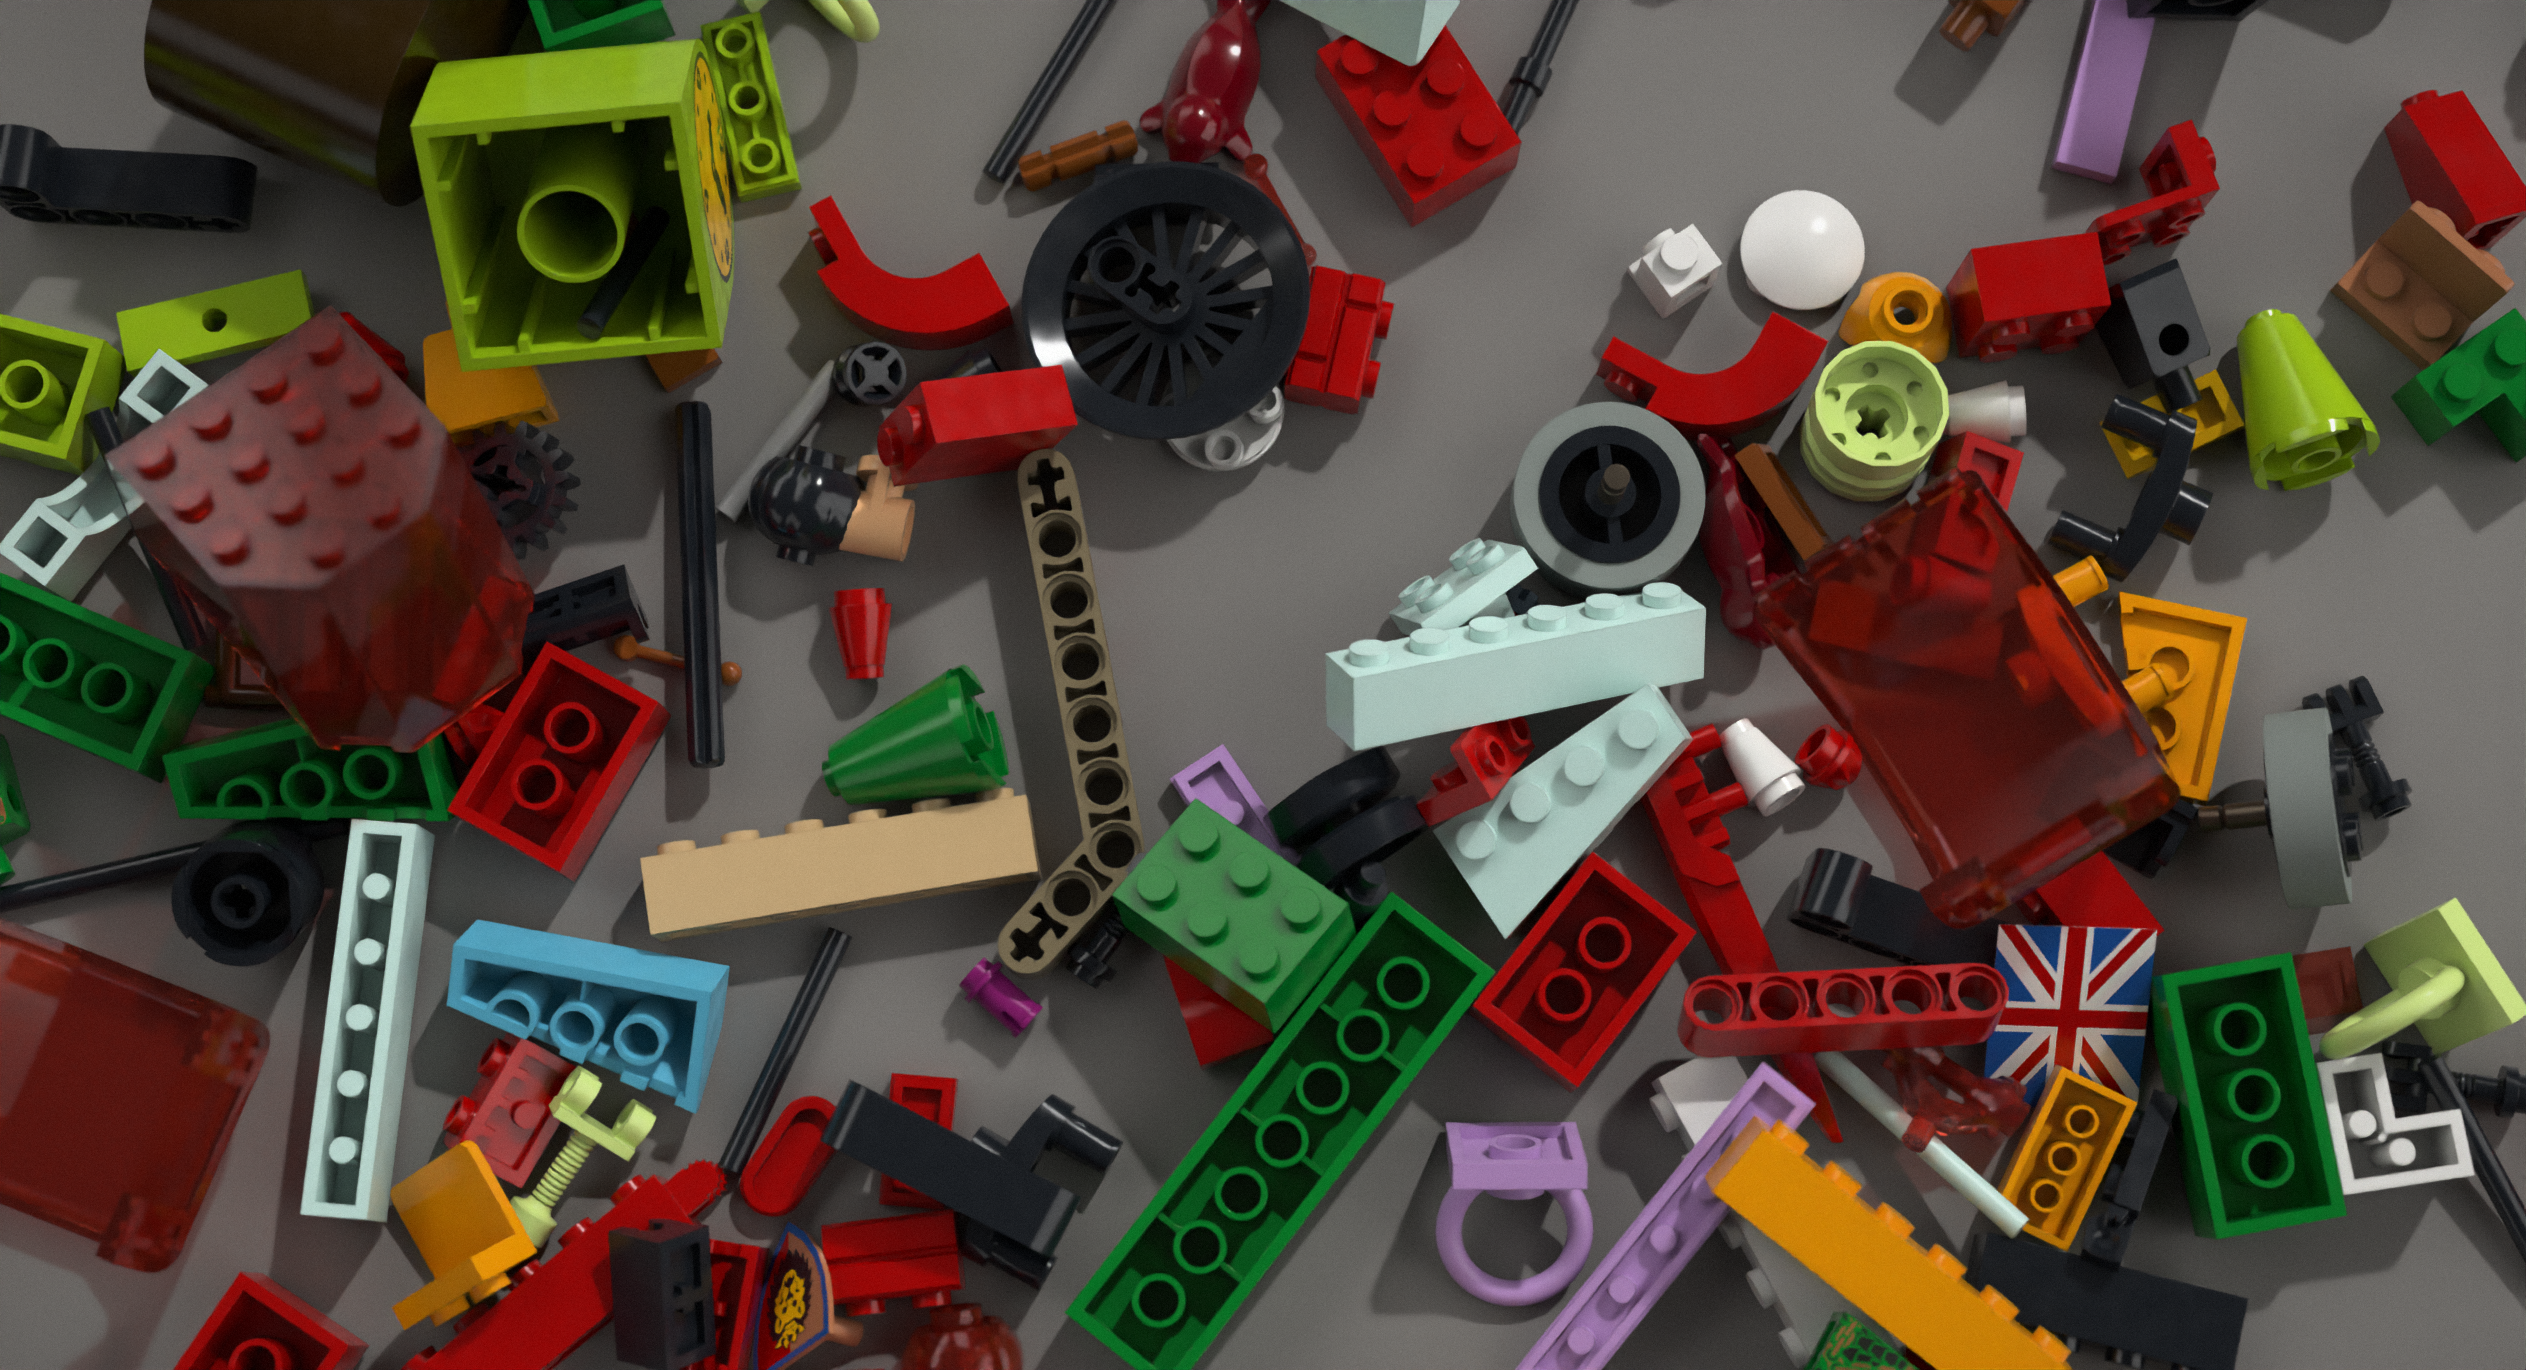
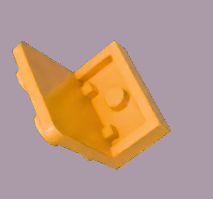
(461, 1231)

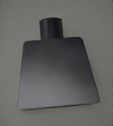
(2155, 334)

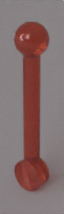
(1256, 169)

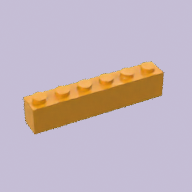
(1873, 1258)

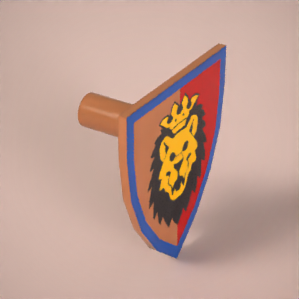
(797, 1305)

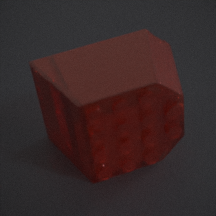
(333, 539)

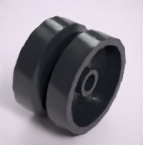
(1342, 813)

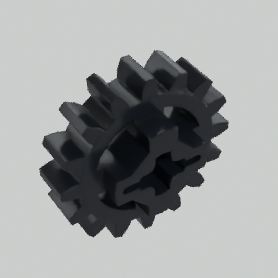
(511, 462)

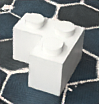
(2376, 1148)

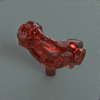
(1988, 1103)

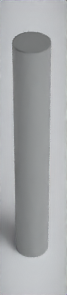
(781, 440)

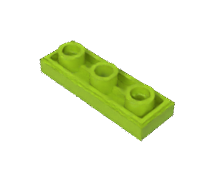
(756, 136)
(183, 327)

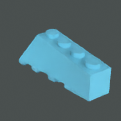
(597, 1002)

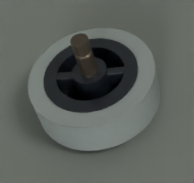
(1607, 499)
(2302, 809)

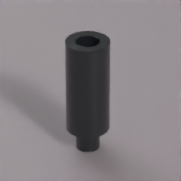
(1364, 890)

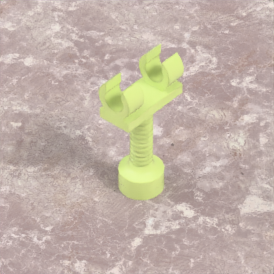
(569, 1107)

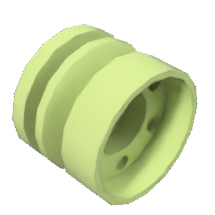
(1880, 389)

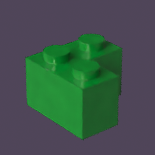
(2476, 377)

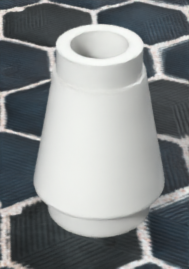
(1988, 411)
(1761, 768)

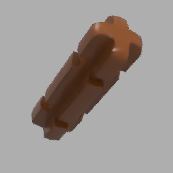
(1078, 155)

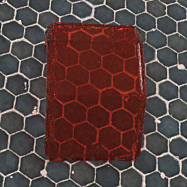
(1971, 696)
(114, 1096)

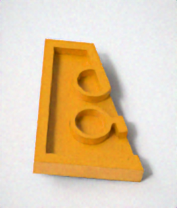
(2200, 659)

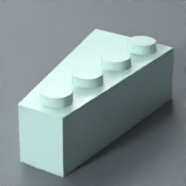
(1562, 808)

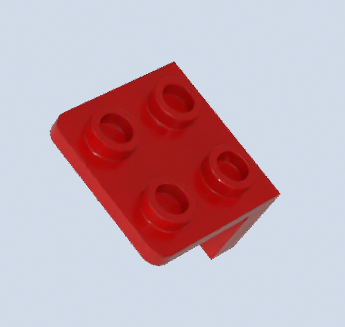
(2180, 187)

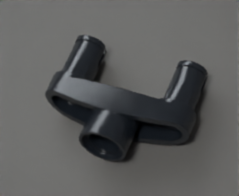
(2165, 502)
(1047, 1128)

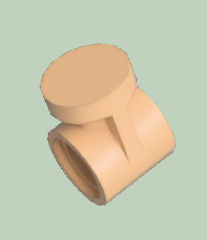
(882, 518)

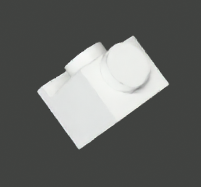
(1675, 269)

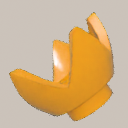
(1873, 315)

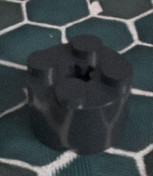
(227, 920)

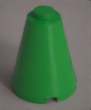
(921, 746)

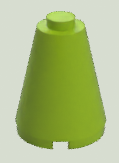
(2296, 406)

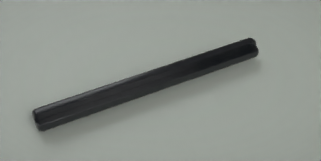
(699, 585)

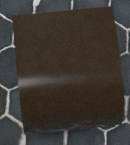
(320, 77)

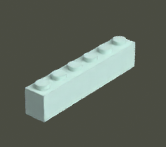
(1513, 665)
(368, 1021)

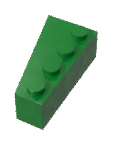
(286, 774)

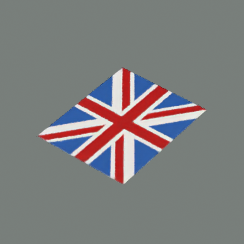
(2073, 1004)

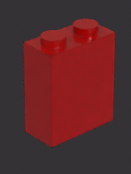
(975, 424)

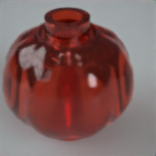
(963, 1340)

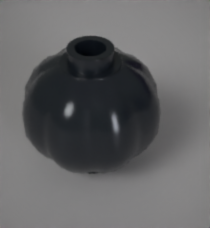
(804, 503)

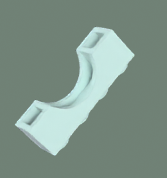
(75, 530)

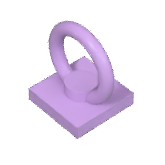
(1515, 1164)

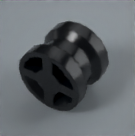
(882, 374)

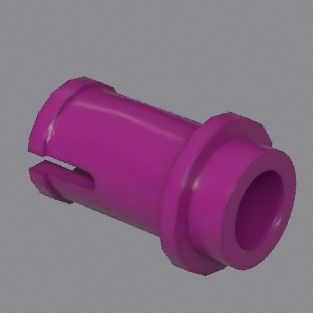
(1000, 996)

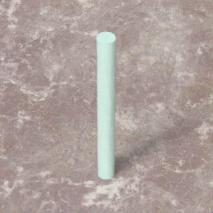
(1936, 1154)

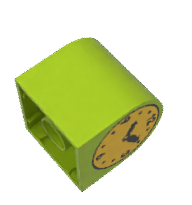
(535, 190)

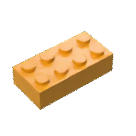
(2064, 1154)

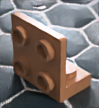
(2422, 284)

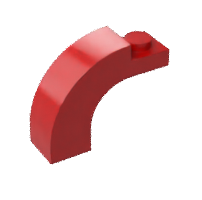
(906, 312)
(1720, 401)

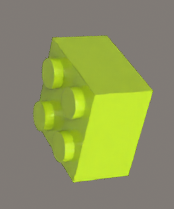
(48, 388)

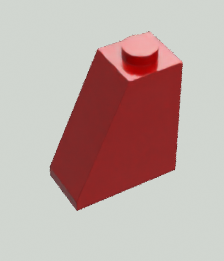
(2456, 166)

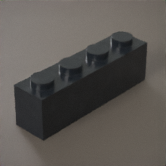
(2121, 1311)

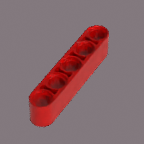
(1864, 990)

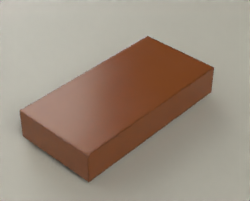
(1784, 500)

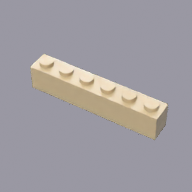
(840, 866)

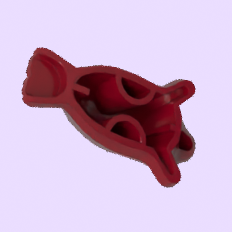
(1212, 87)
(1739, 540)

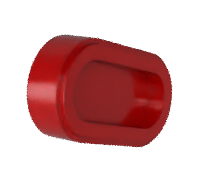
(788, 1159)

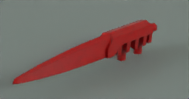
(1691, 838)

